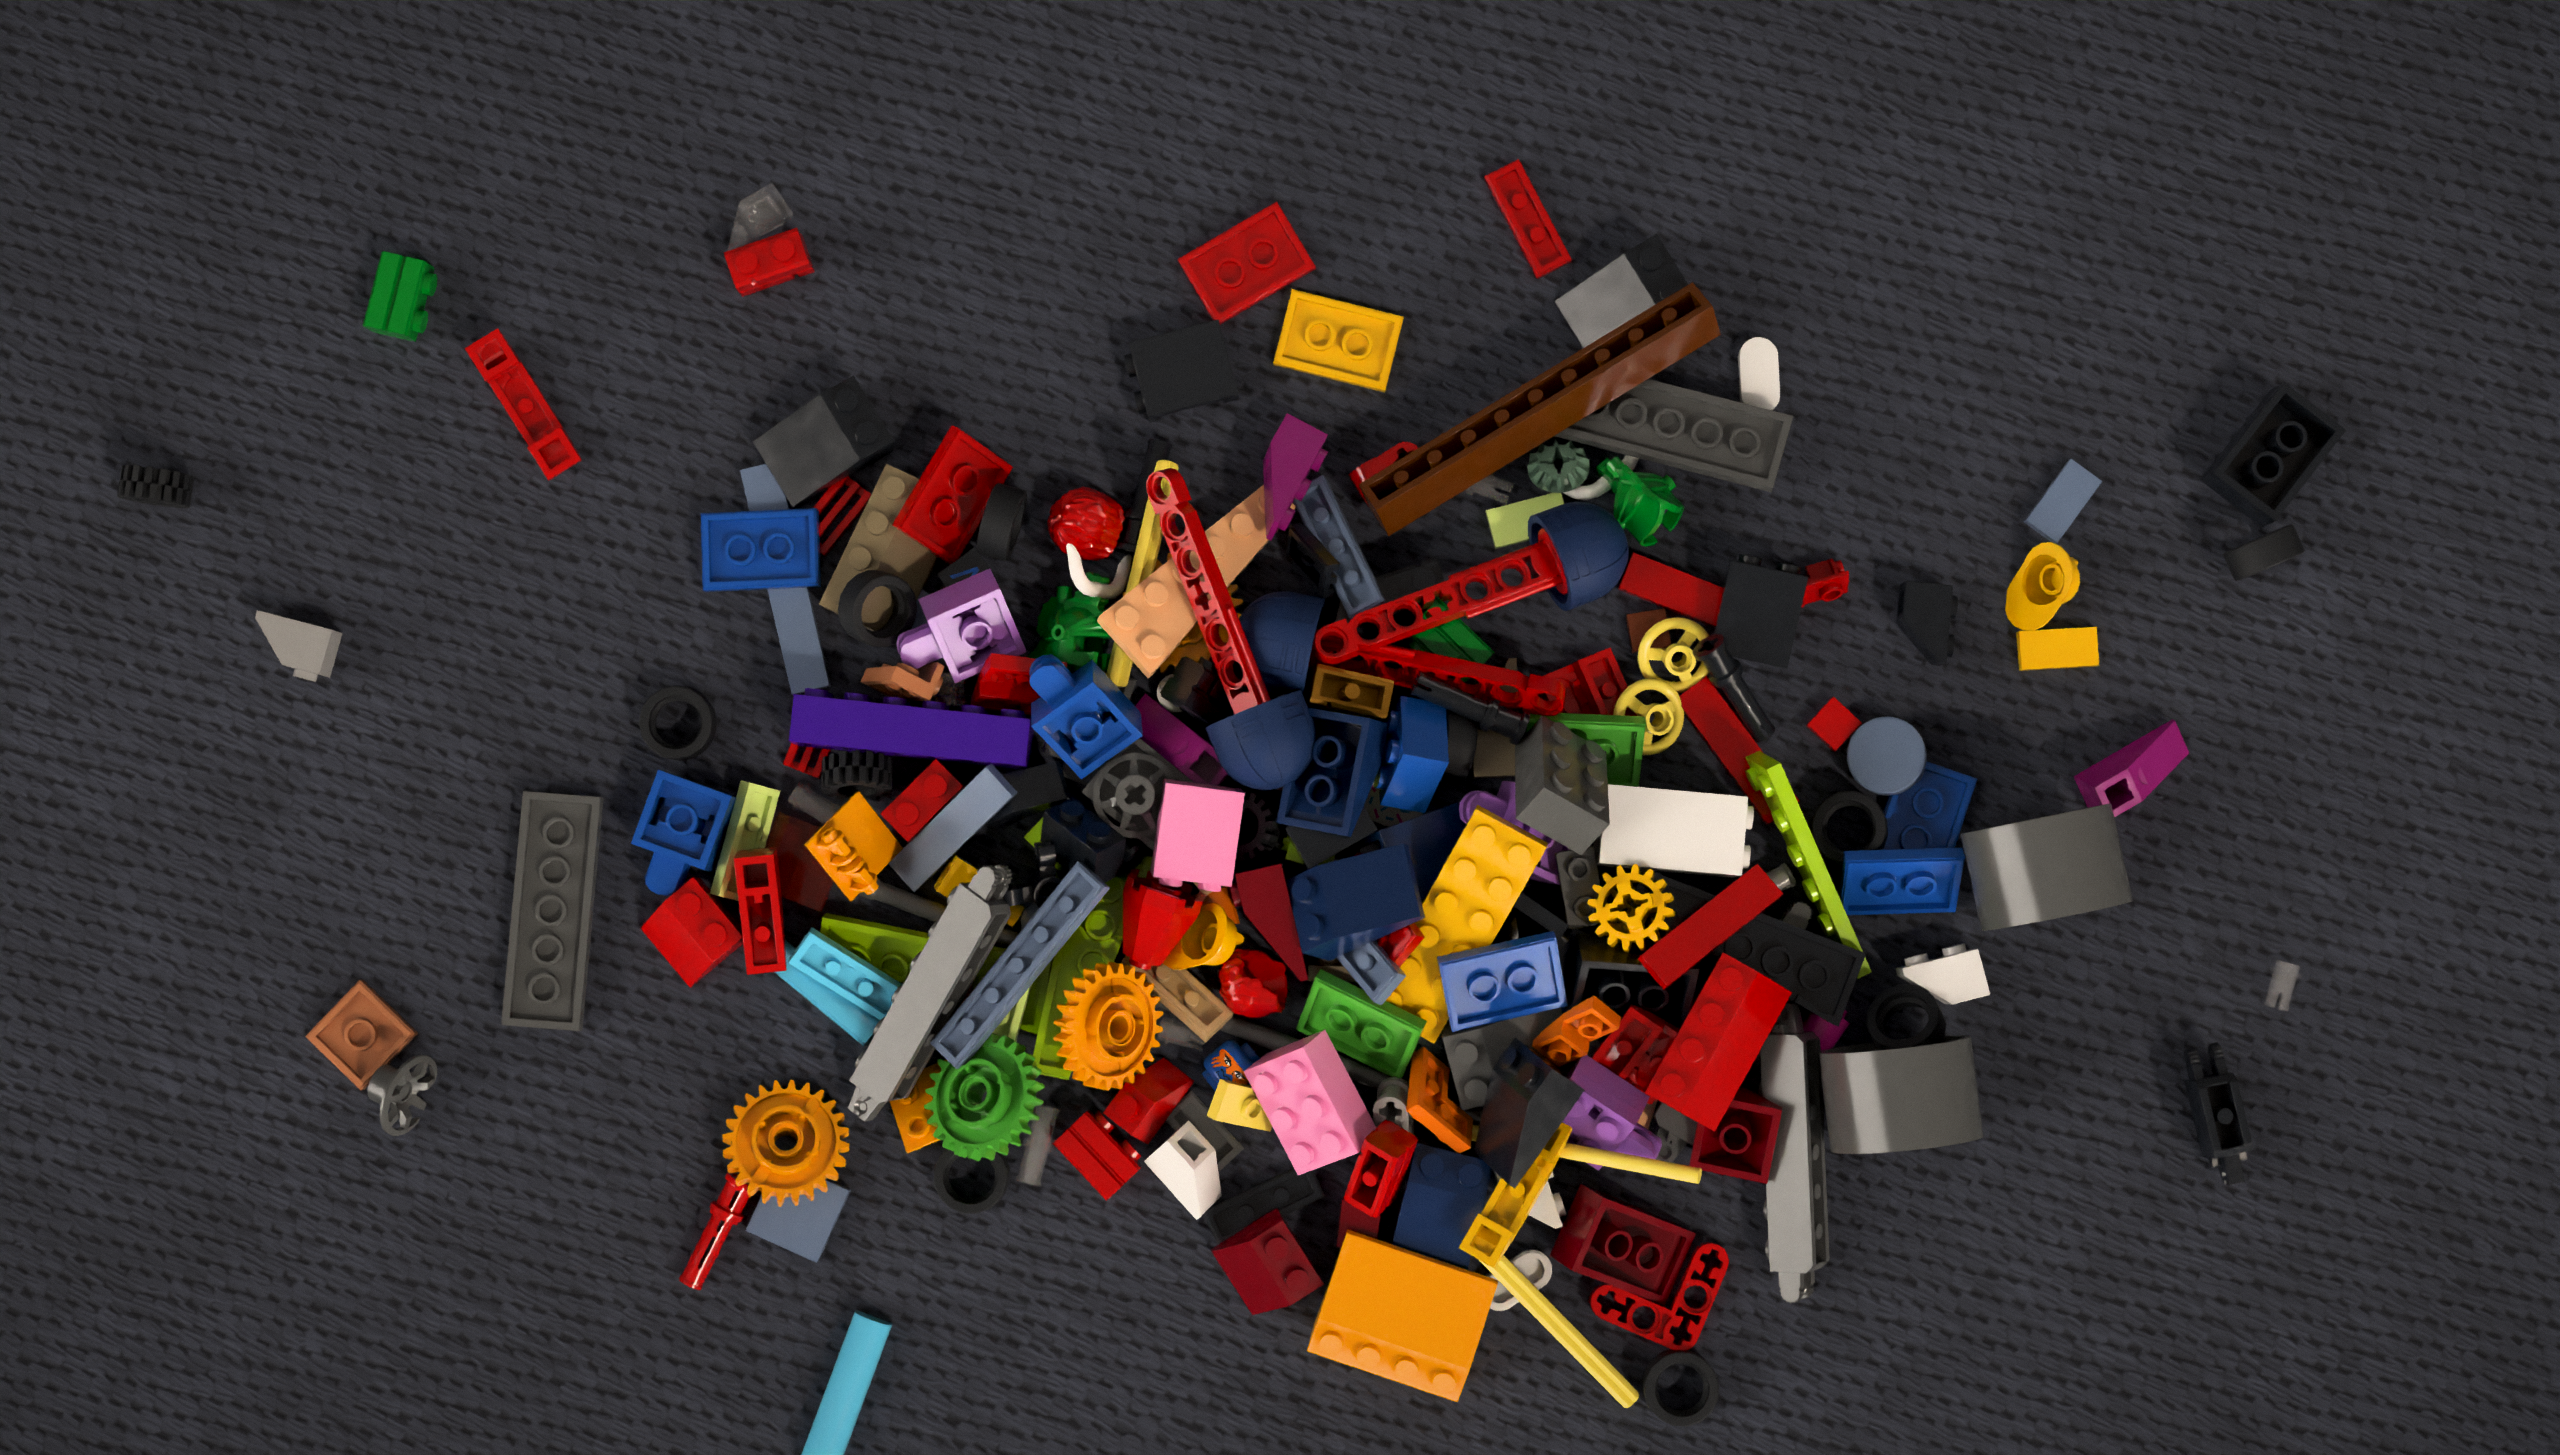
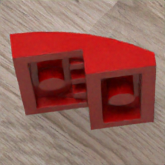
(1005, 684)
(1591, 685)
(1636, 1047)

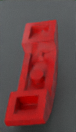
(524, 403)

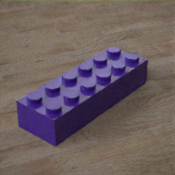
(911, 731)

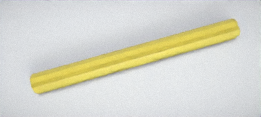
(1142, 567)
(1564, 1332)

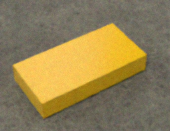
(2057, 648)

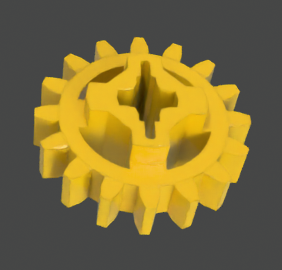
(1613, 912)

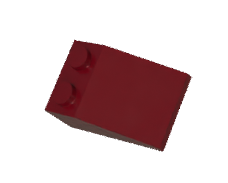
(1268, 907)
(1622, 1245)

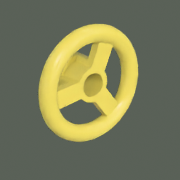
(1685, 665)
(1667, 716)

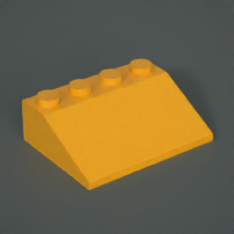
(1402, 1315)

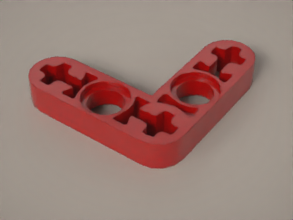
(1666, 1317)

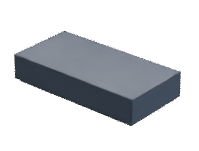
(2062, 501)

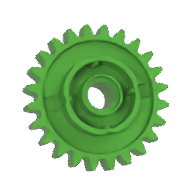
(985, 1127)

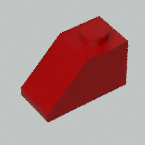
(1150, 1100)

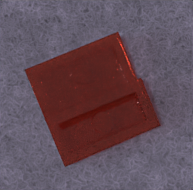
(800, 873)

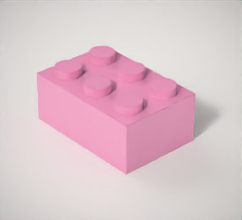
(1311, 1102)

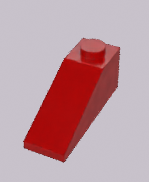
(761, 910)

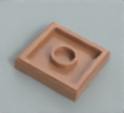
(361, 1034)

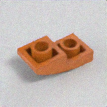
(1573, 1031)

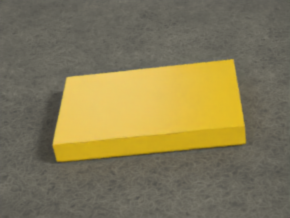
(1338, 340)

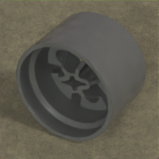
(2046, 867)
(1900, 1096)

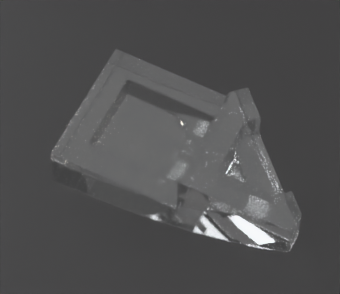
(758, 215)

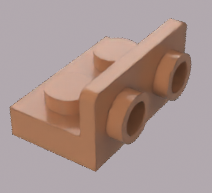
(905, 681)

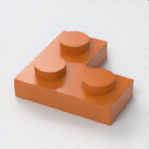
(1430, 1105)

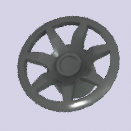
(1133, 793)
(398, 1090)

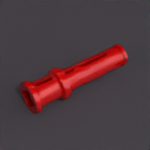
(730, 1214)

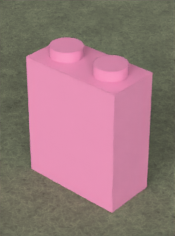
(1197, 834)

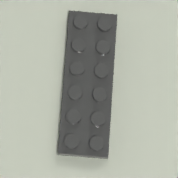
(1690, 433)
(552, 911)

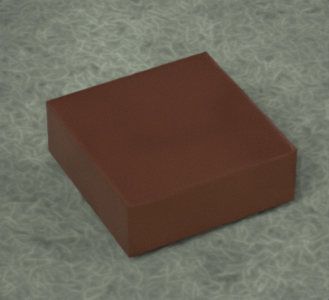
(1640, 623)

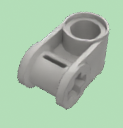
(1392, 1104)

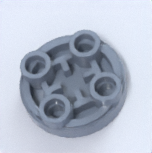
(1886, 756)

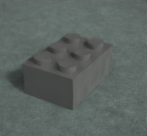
(1561, 785)

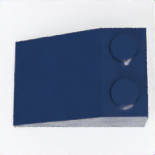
(1339, 775)
(1354, 901)
(1441, 1203)

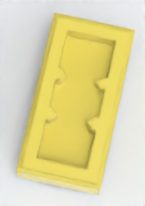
(1238, 1105)

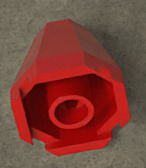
(1155, 918)

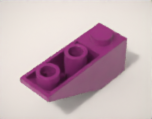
(1286, 465)
(1179, 744)
(2134, 770)

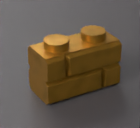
(1348, 692)

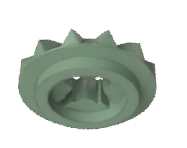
(1545, 476)

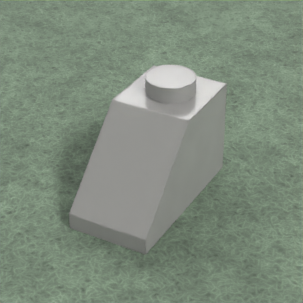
(301, 645)

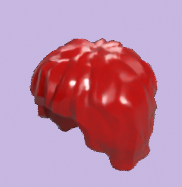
(1087, 521)
(1253, 983)

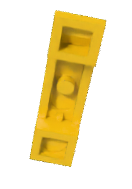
(1509, 1206)

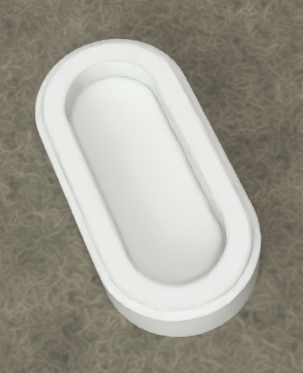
(1759, 373)
(1533, 1266)

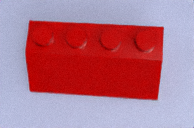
(1718, 1042)

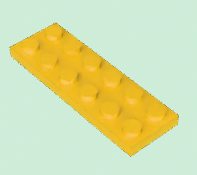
(1466, 908)

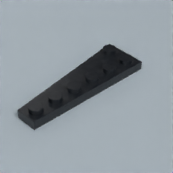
(1805, 963)

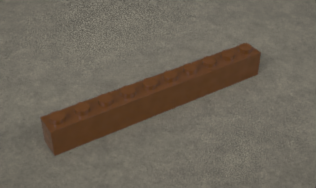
(1540, 408)

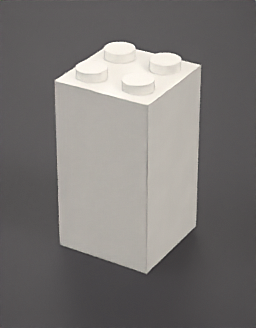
(1676, 831)

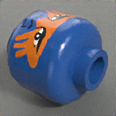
(1229, 1063)

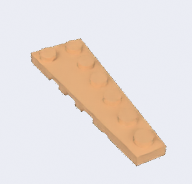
(1158, 613)

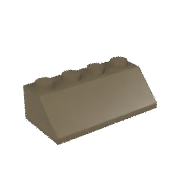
(881, 548)

